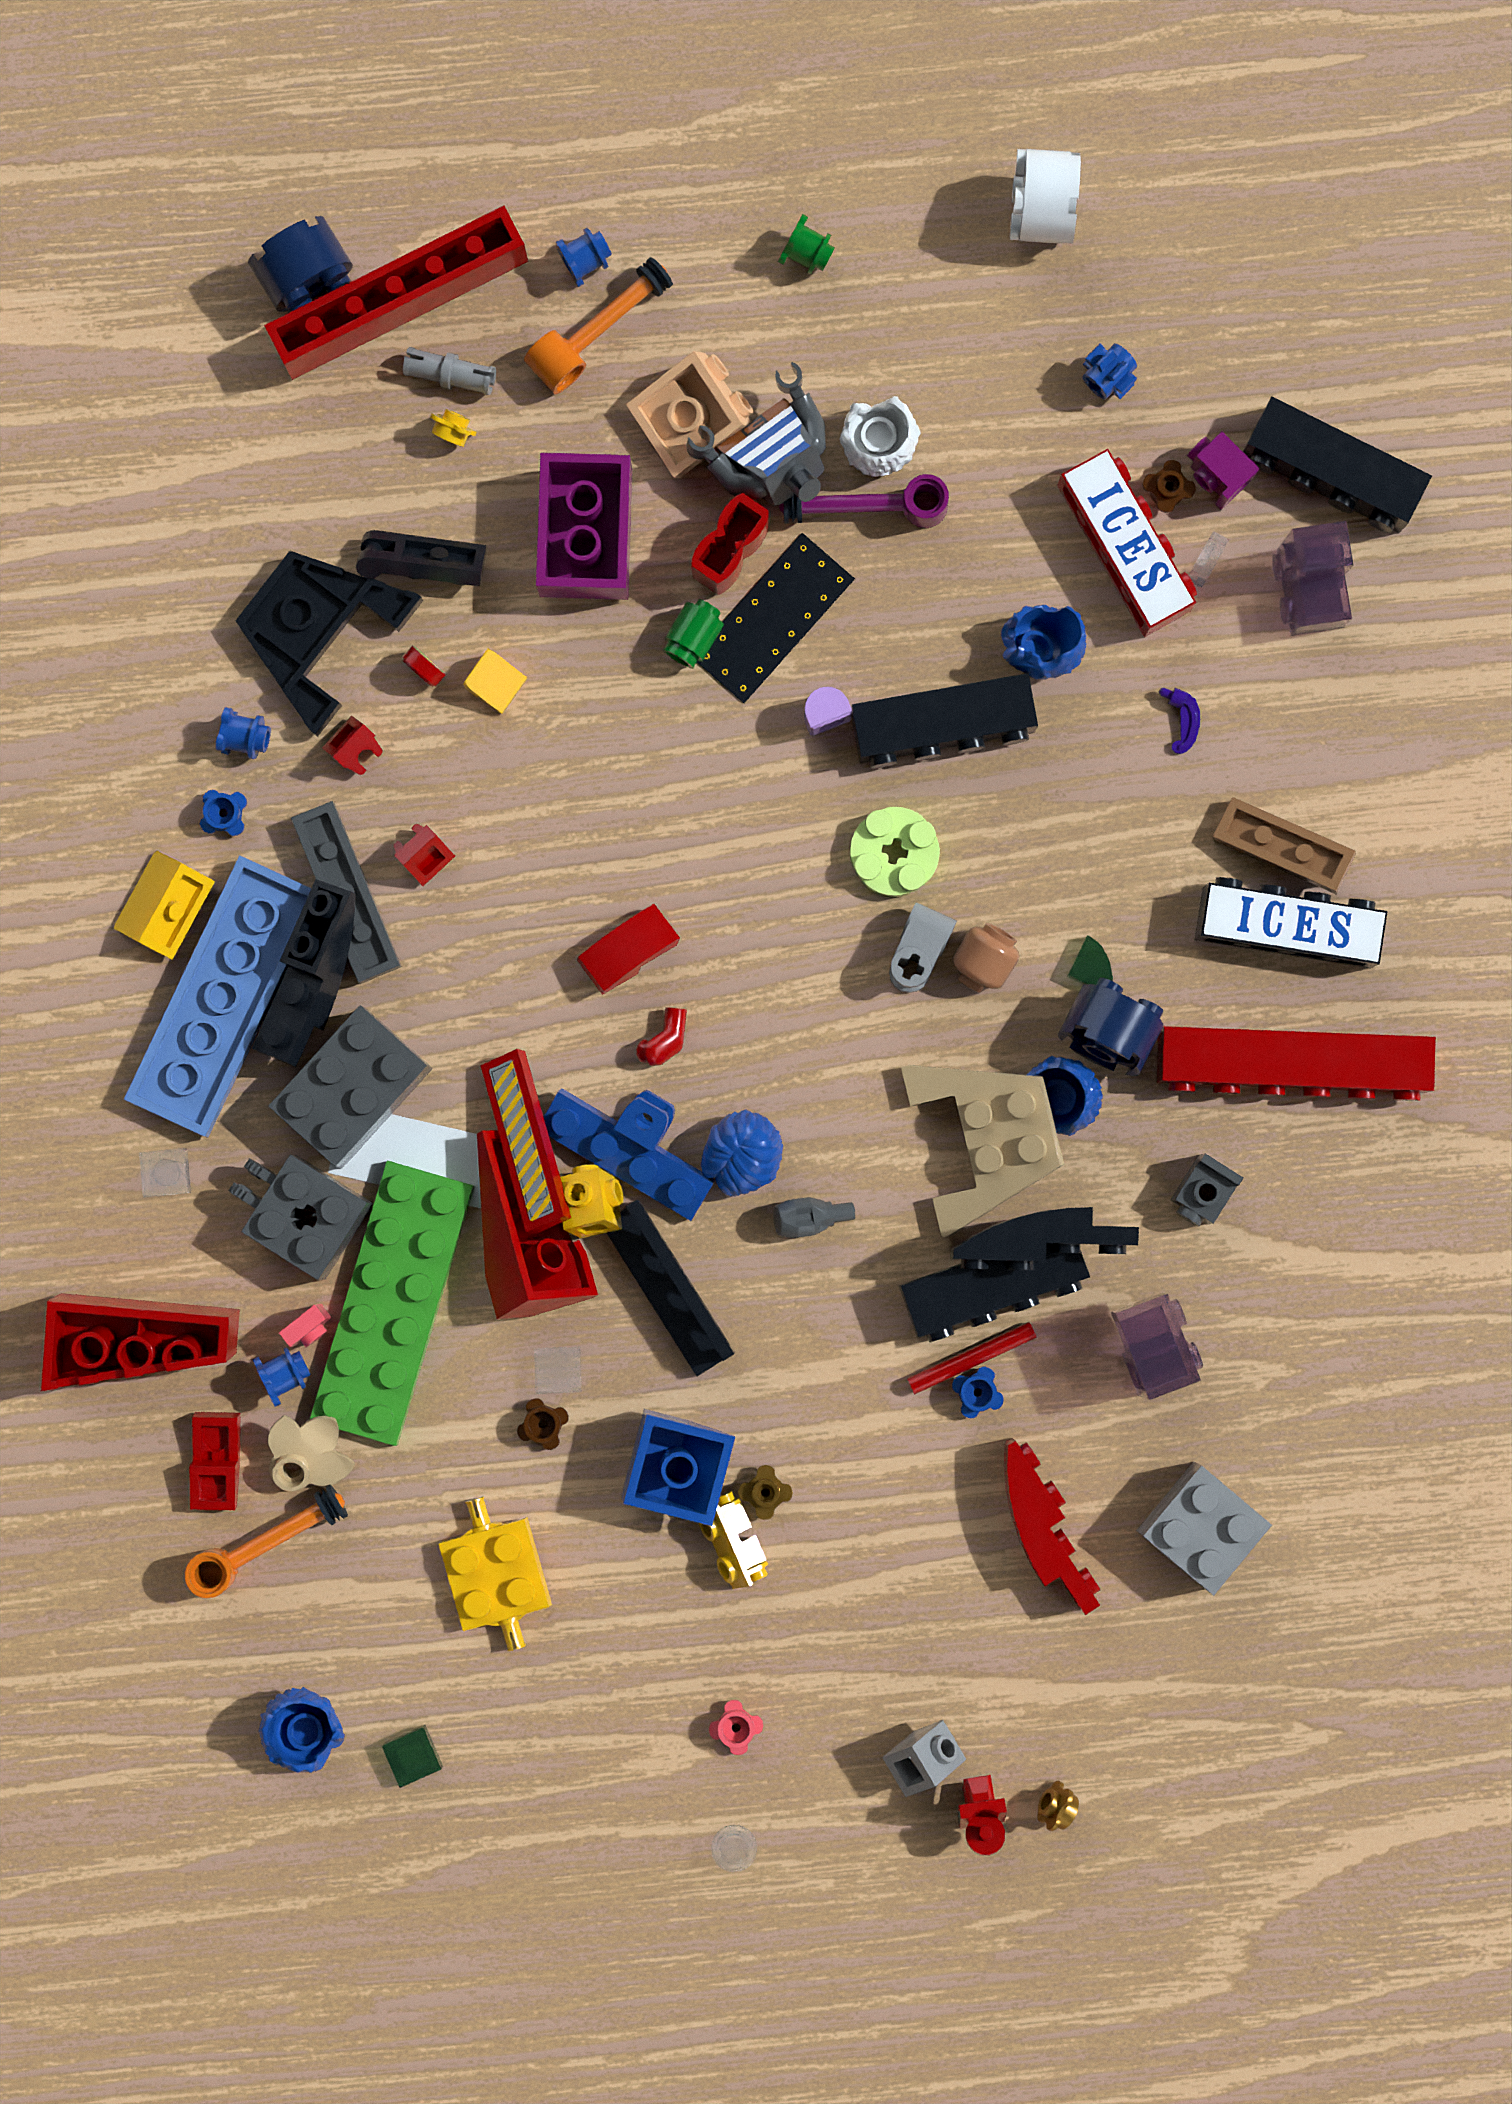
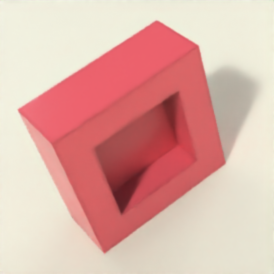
(306, 1327)

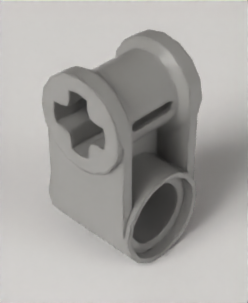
(922, 942)

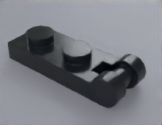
(420, 558)

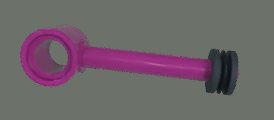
(794, 507)

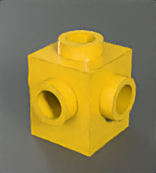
(592, 1201)

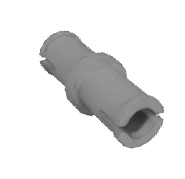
(449, 371)

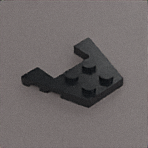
(300, 617)

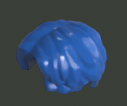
(1044, 641)
(1071, 1093)
(742, 1153)
(300, 1730)

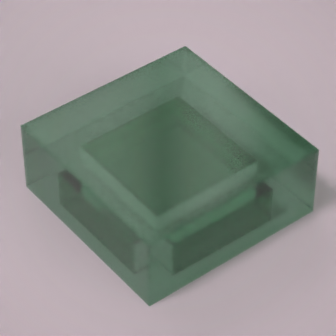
(412, 1756)

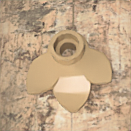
(310, 1448)

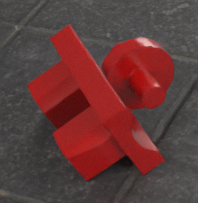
(982, 1816)

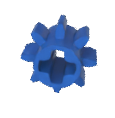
(1109, 371)

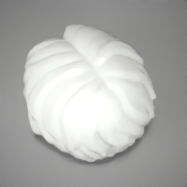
(879, 437)

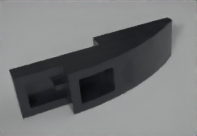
(315, 969)
(1025, 1239)

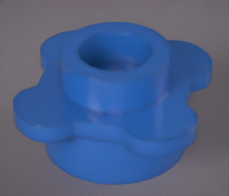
(214, 803)
(965, 1387)

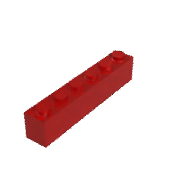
(397, 292)
(1296, 1060)

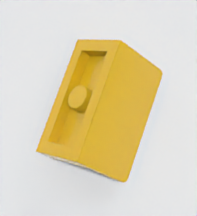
(163, 904)

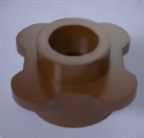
(1168, 499)
(546, 1436)

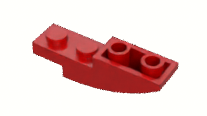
(1034, 1512)

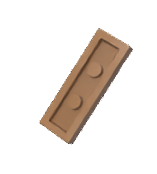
(1284, 845)

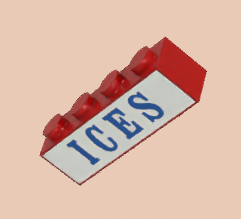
(1127, 542)

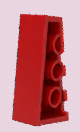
(119, 1338)

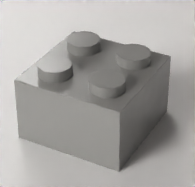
(1204, 1528)

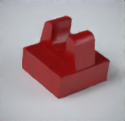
(349, 742)
(423, 854)

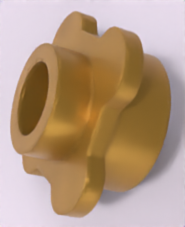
(765, 1479)
(1057, 1807)

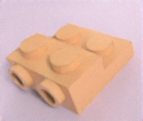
(682, 401)

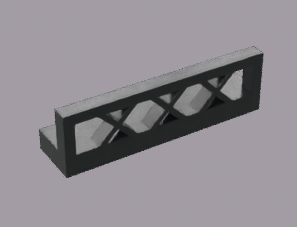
(669, 1290)

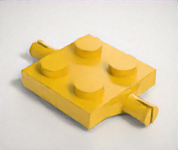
(495, 1574)

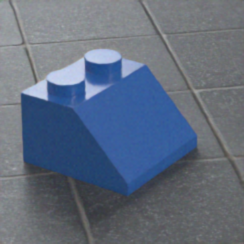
(677, 1467)

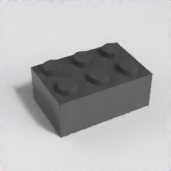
(350, 1087)

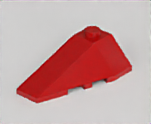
(522, 1269)

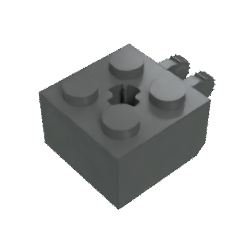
(277, 1218)

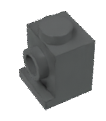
(1205, 1171)

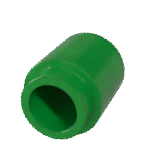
(693, 633)

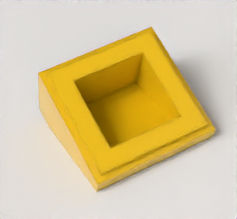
(494, 681)

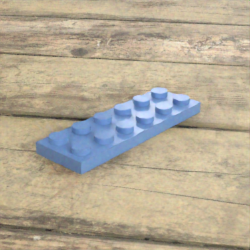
(220, 999)

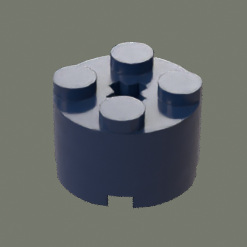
(301, 264)
(1112, 1026)

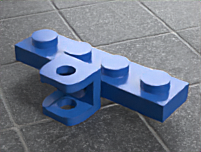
(630, 1147)

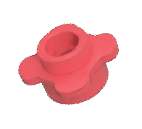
(738, 1740)

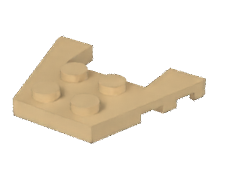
(1005, 1132)

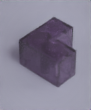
(1313, 573)
(1156, 1347)

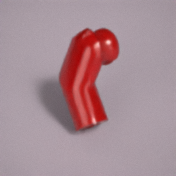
(666, 1043)

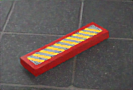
(525, 1141)

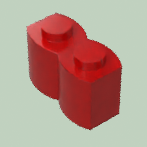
(738, 535)

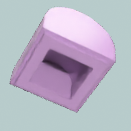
(826, 709)

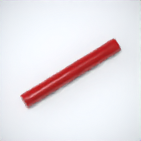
(971, 1358)

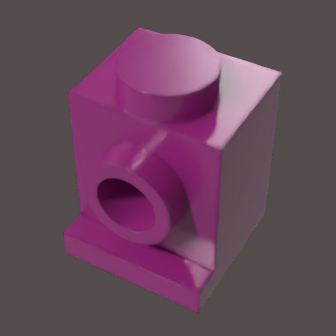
(1221, 468)

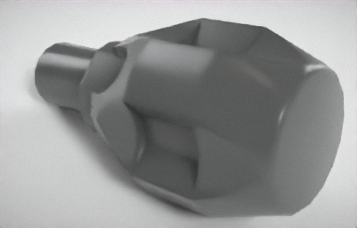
(809, 1216)

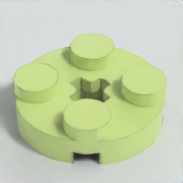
(908, 873)

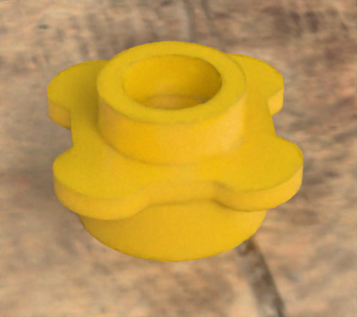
(452, 427)

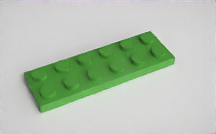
(392, 1302)

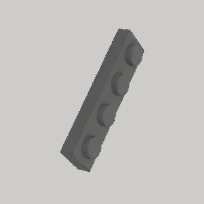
(337, 864)

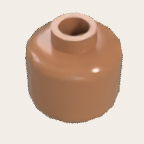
(986, 957)

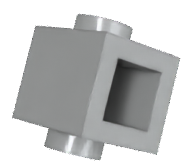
(933, 1757)

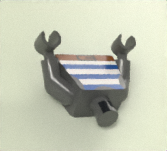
(774, 452)

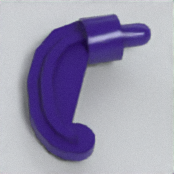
(1188, 718)

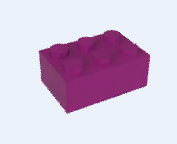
(584, 526)

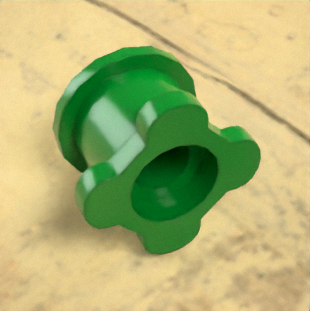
(807, 247)

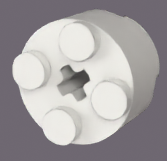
(1045, 196)

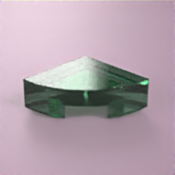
(1090, 963)

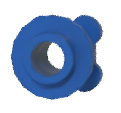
(584, 254)
(242, 734)
(282, 1373)

